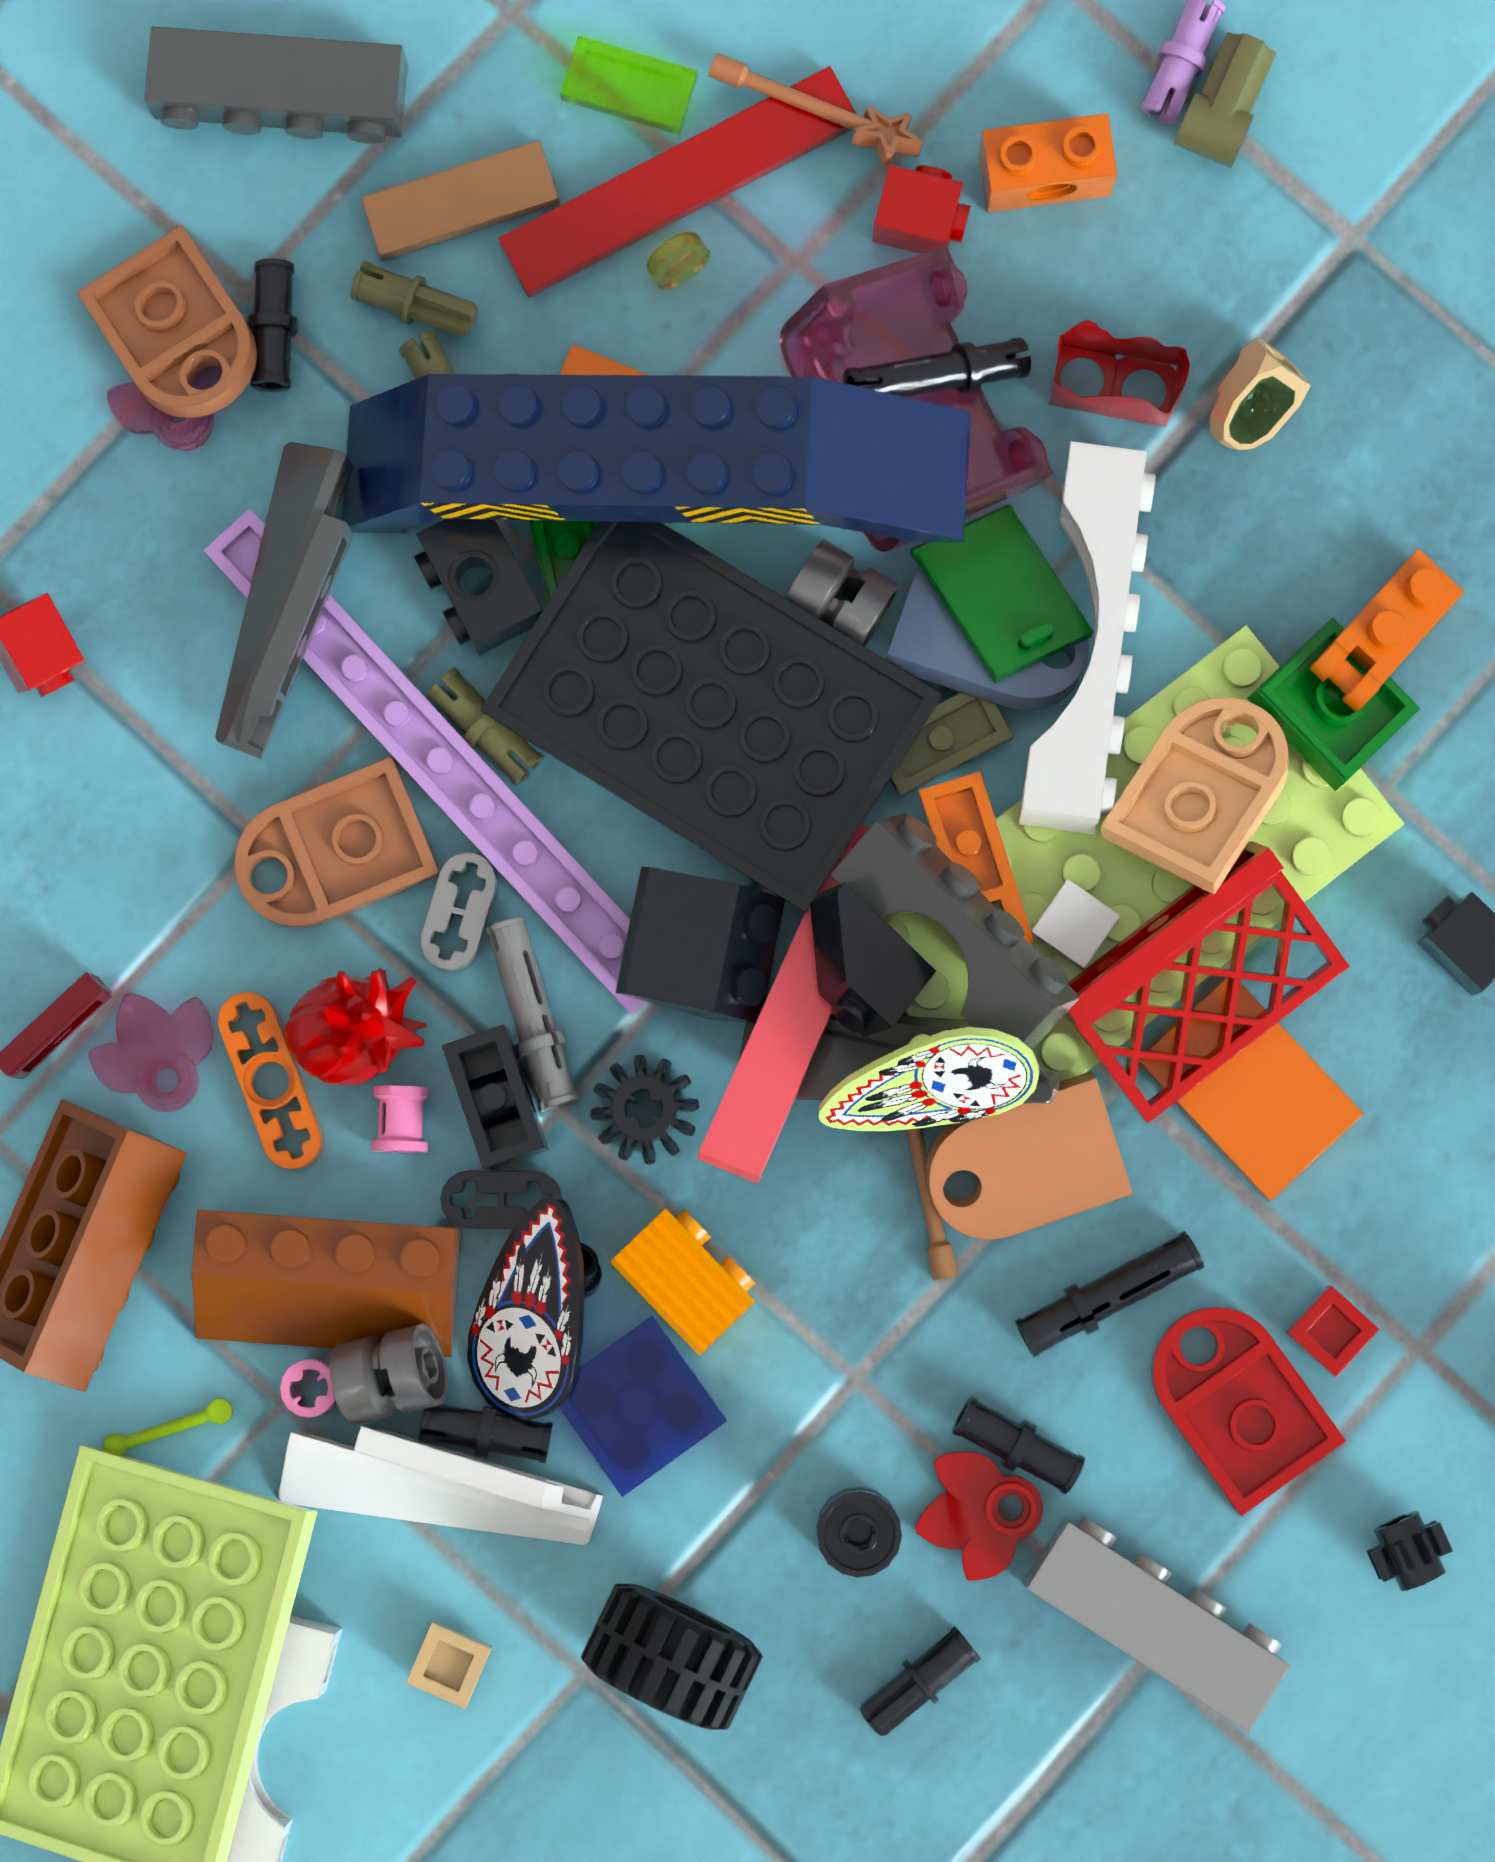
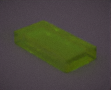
(629, 85)

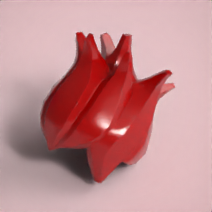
(351, 1028)

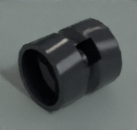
(858, 1531)

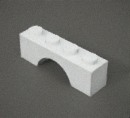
(299, 1677)

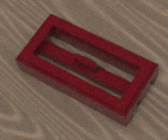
(54, 1026)

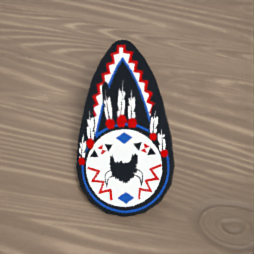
(531, 1316)

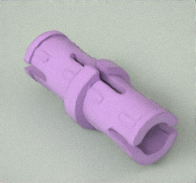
(1182, 59)

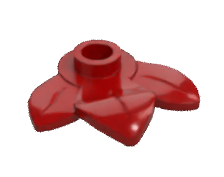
(969, 1515)

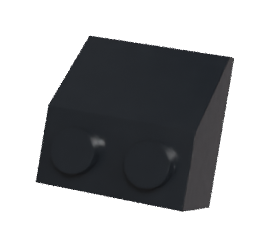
(700, 945)

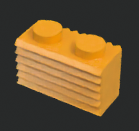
(684, 1279)

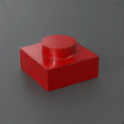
(1332, 1331)

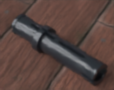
(960, 369)
(1107, 1295)

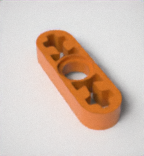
(268, 1031)

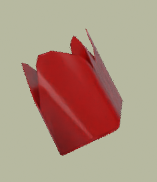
(1091, 342)

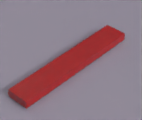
(671, 185)

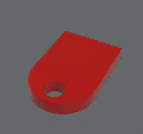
(1242, 1408)

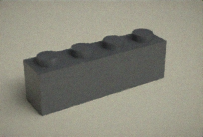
(276, 84)

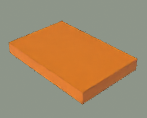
(1264, 1106)

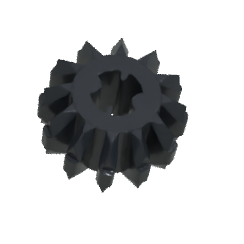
(631, 1125)

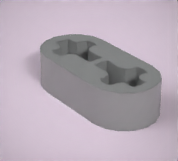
(474, 917)

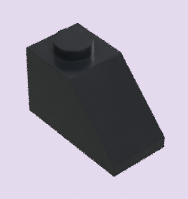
(863, 962)

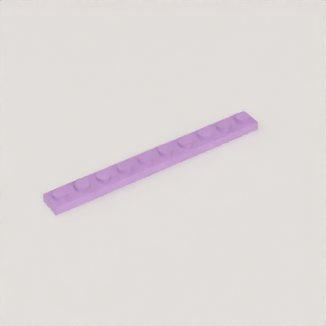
(450, 773)

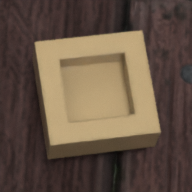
(449, 1664)

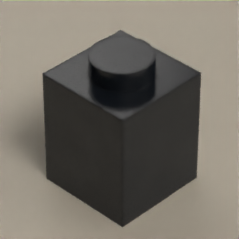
(1462, 940)

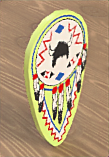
(935, 1082)

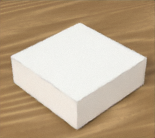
(1075, 924)

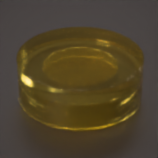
(677, 260)

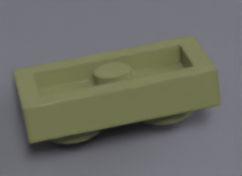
(951, 737)

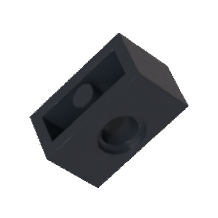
(500, 611)
(495, 1097)

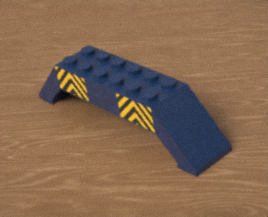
(657, 453)

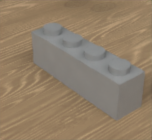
(1156, 1623)

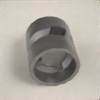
(832, 573)
(389, 1374)

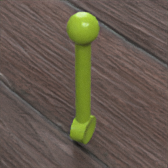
(218, 1412)

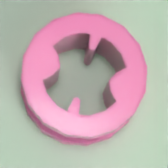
(297, 1373)

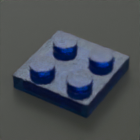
(639, 1406)

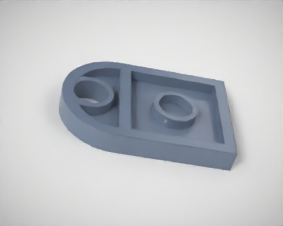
(935, 650)

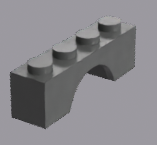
(1008, 981)

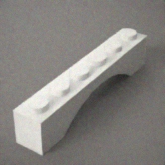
(1100, 515)

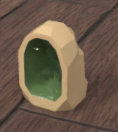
(1256, 397)

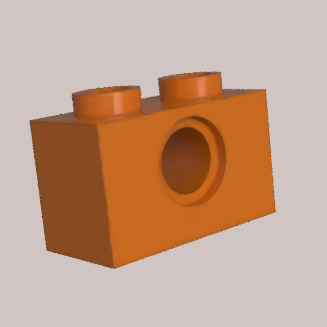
(1047, 162)

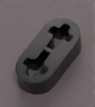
(494, 1183)

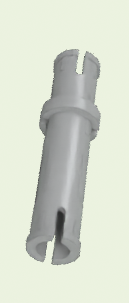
(535, 1027)

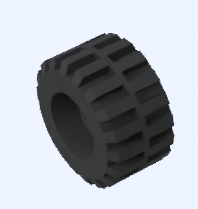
(671, 1657)

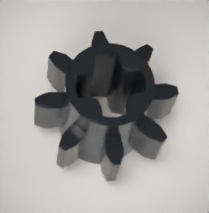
(1409, 1551)

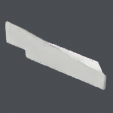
(433, 1485)

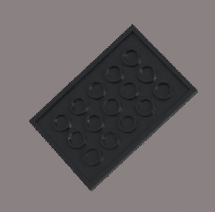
(712, 705)

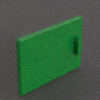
(1002, 594)

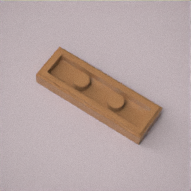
(460, 200)

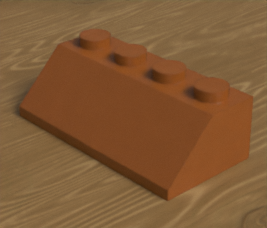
(79, 1241)
(321, 1279)

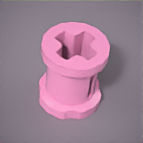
(400, 1119)

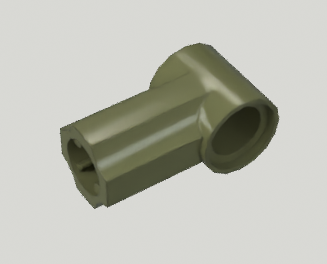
(1221, 112)

